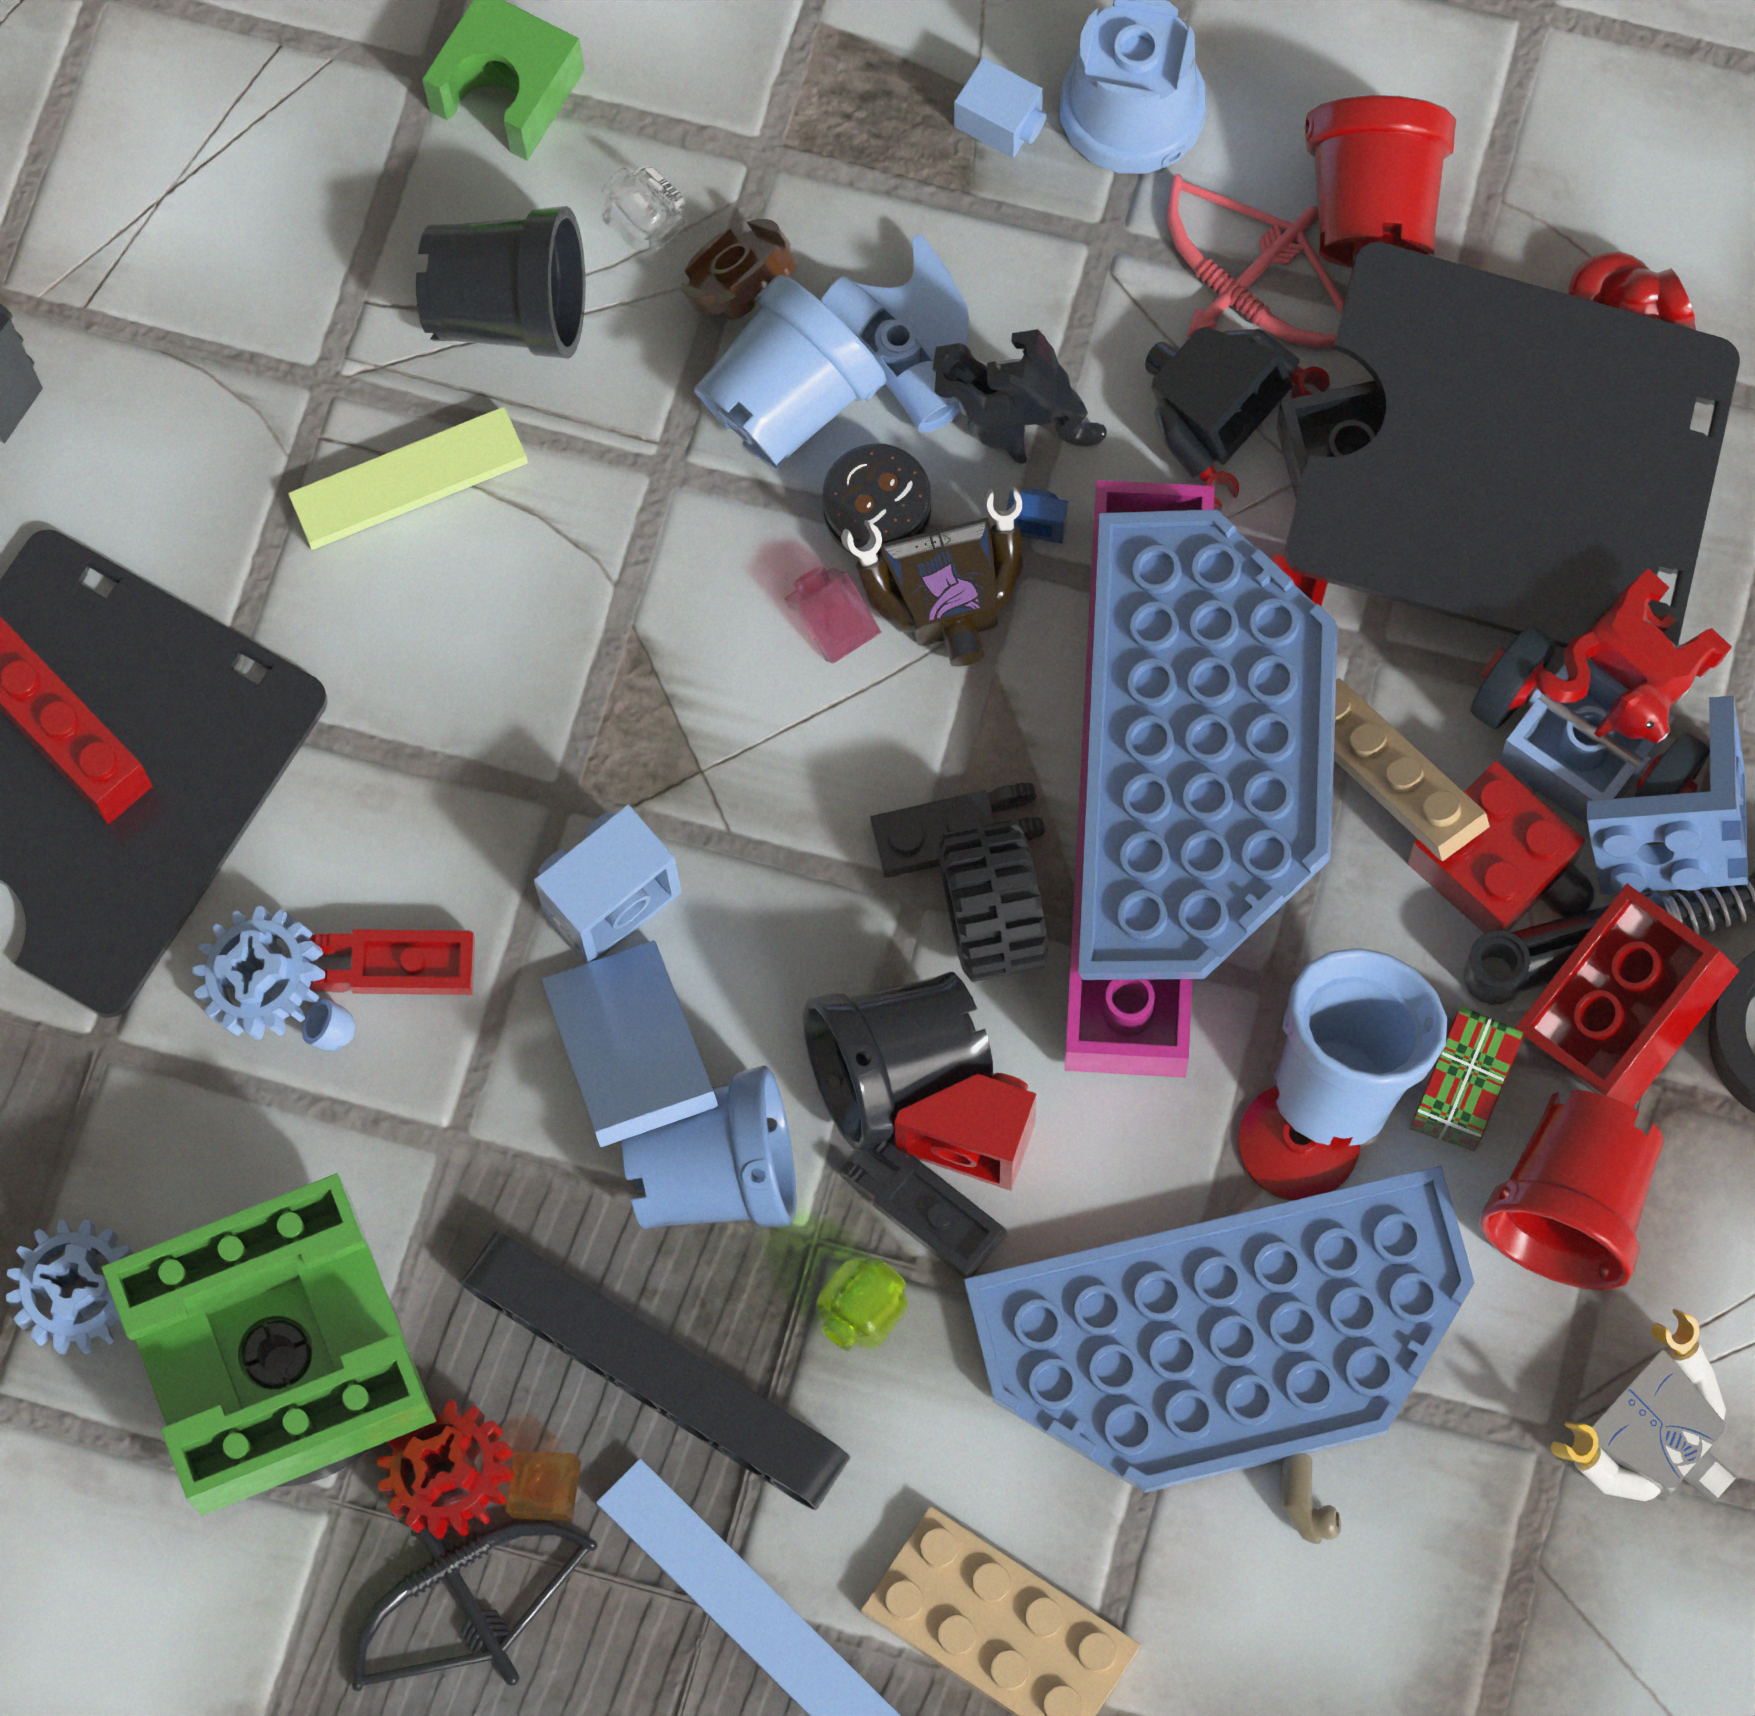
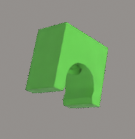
(510, 50)

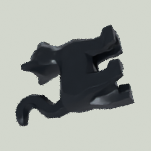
(1013, 394)

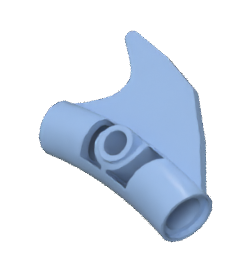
(905, 328)

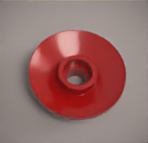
(1284, 1166)

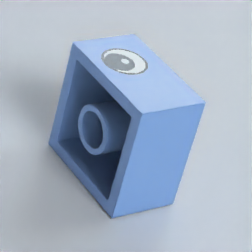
(607, 883)

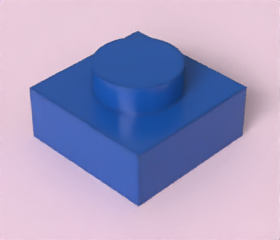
(1041, 515)

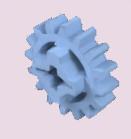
(262, 978)
(47, 1280)

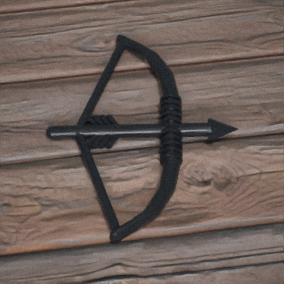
(481, 1625)

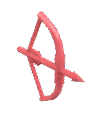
(1275, 249)

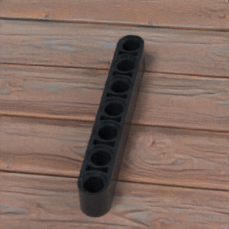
(656, 1370)

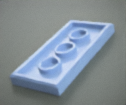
(629, 1043)

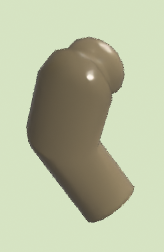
(1297, 1501)

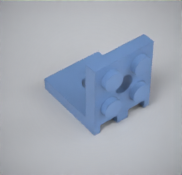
(1700, 830)

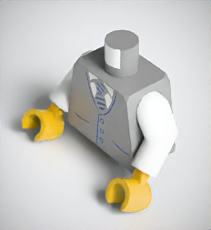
(1658, 1426)

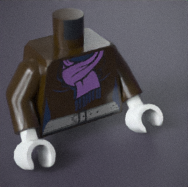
(945, 580)

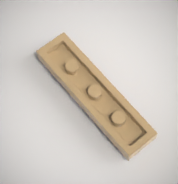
(1402, 777)

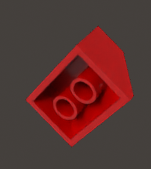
(1627, 997)

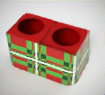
(1467, 1079)

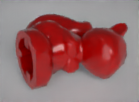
(1630, 285)

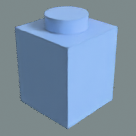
(999, 108)

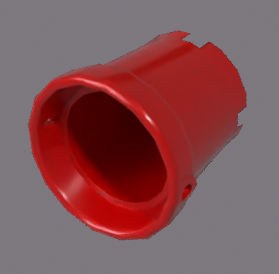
(1378, 172)
(1577, 1193)

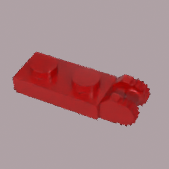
(399, 962)

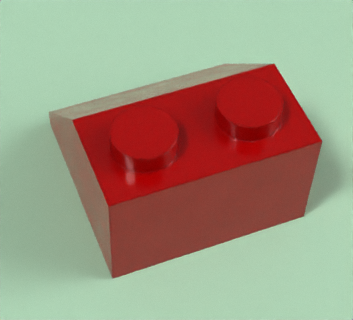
(972, 1128)

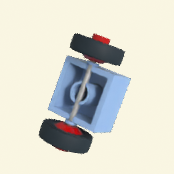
(1557, 742)

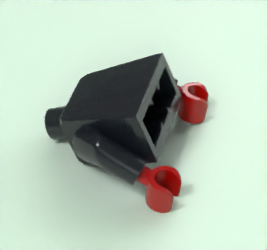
(1219, 393)

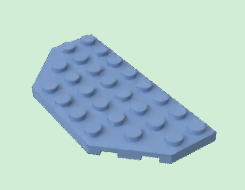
(1200, 745)
(1230, 1331)

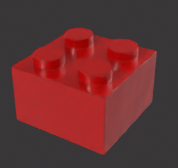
(1510, 862)

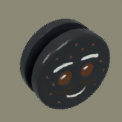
(880, 487)

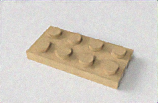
(998, 1624)

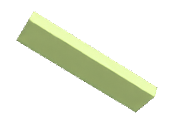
(408, 478)

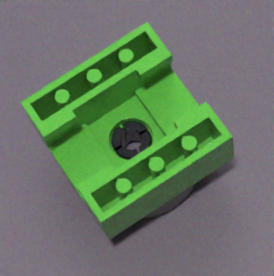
(231, 1294)

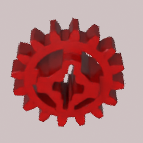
(464, 1483)

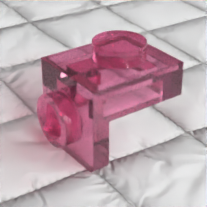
(832, 612)

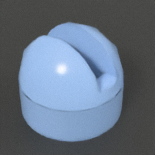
(328, 1026)

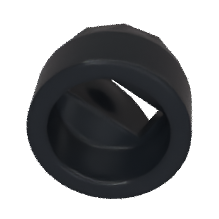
(1570, 893)

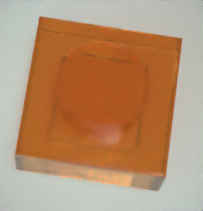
(543, 1486)

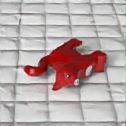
(1636, 653)

